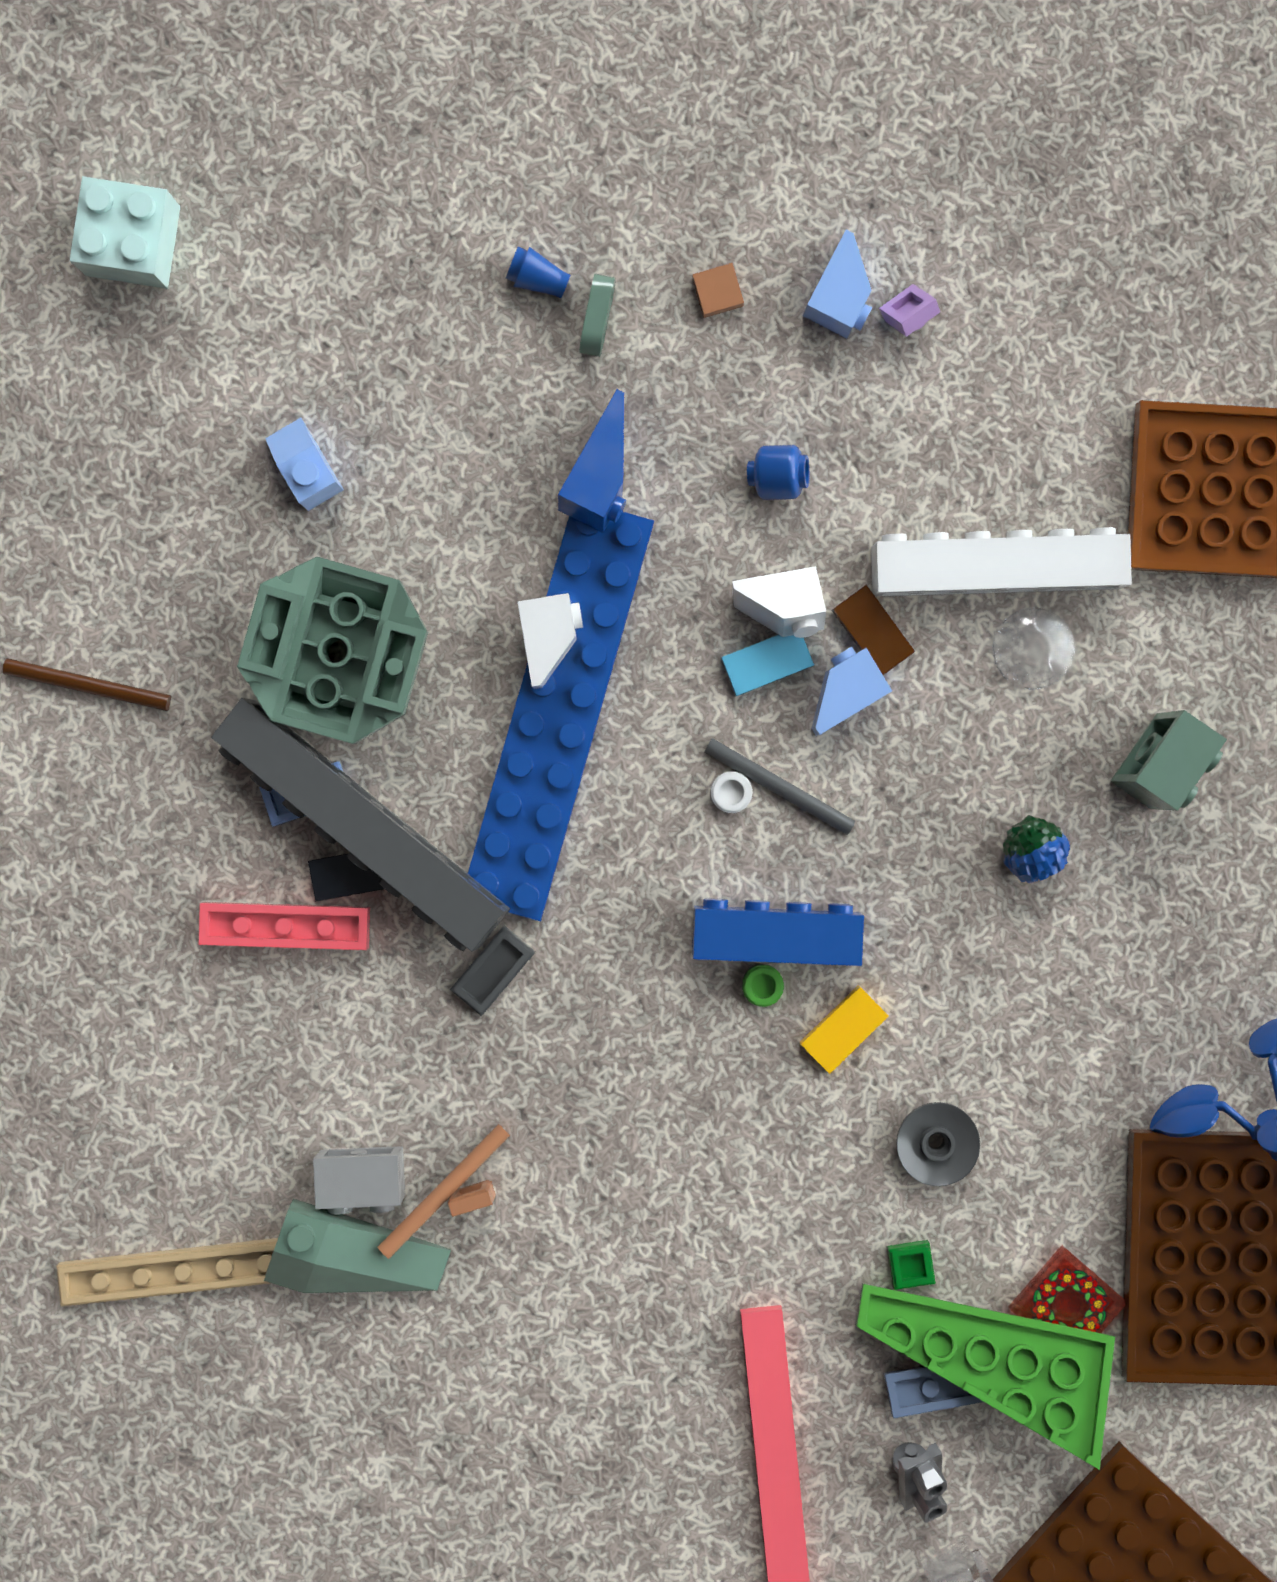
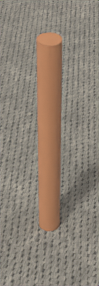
(443, 1191)

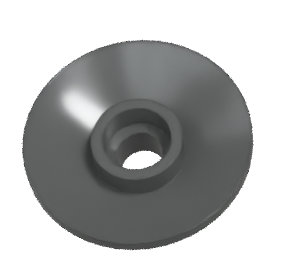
(949, 1161)

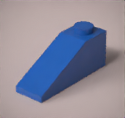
(596, 480)

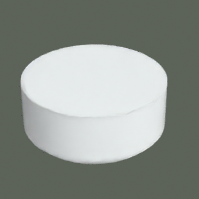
(731, 792)

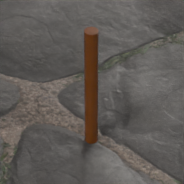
(86, 684)

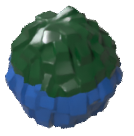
(1035, 849)

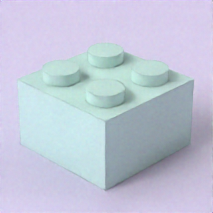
(125, 232)

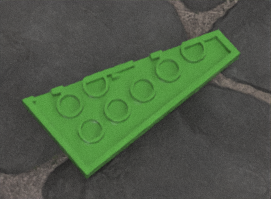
(1022, 1366)

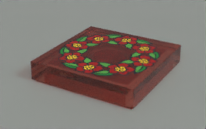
(1068, 1295)

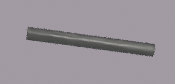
(779, 786)

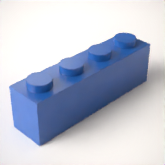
(777, 934)

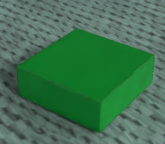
(911, 1264)

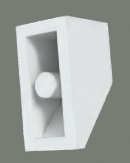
(783, 601)
(548, 633)

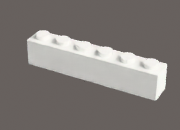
(1001, 564)

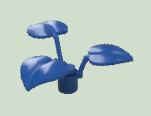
(1196, 1106)

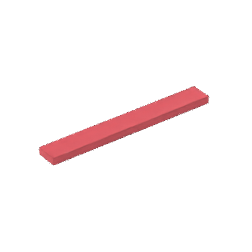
(774, 1444)

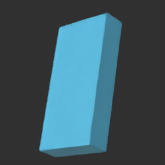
(766, 662)

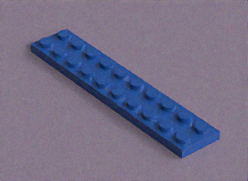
(558, 722)

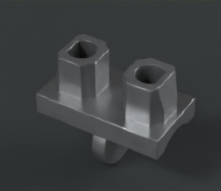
(921, 1479)

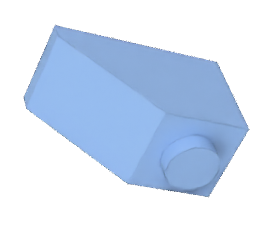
(842, 291)
(303, 465)
(848, 689)

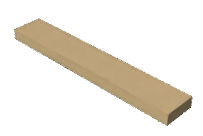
(164, 1272)

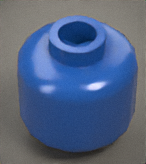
(779, 472)

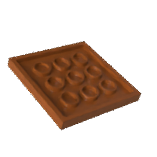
(1204, 489)

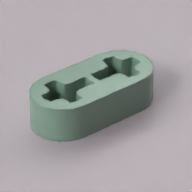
(597, 315)

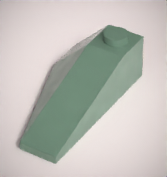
(341, 1255)

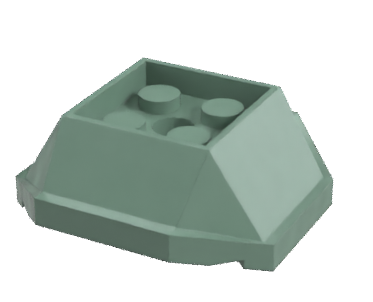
(290, 642)

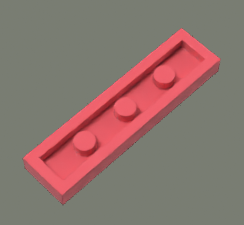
(284, 925)

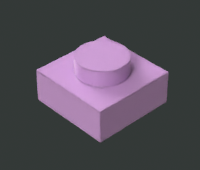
(910, 310)

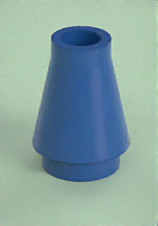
(536, 273)

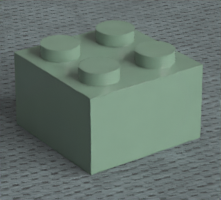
(1169, 761)

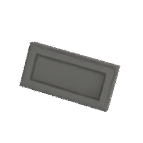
(492, 970)

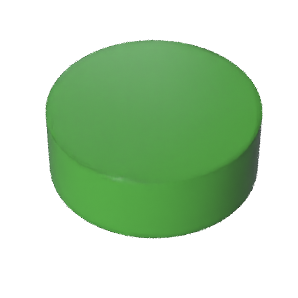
(762, 985)

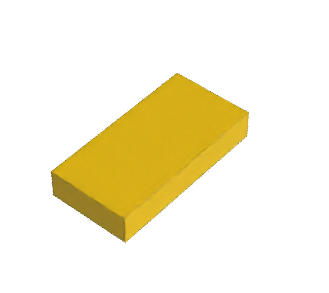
(844, 1029)

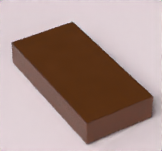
(873, 629)

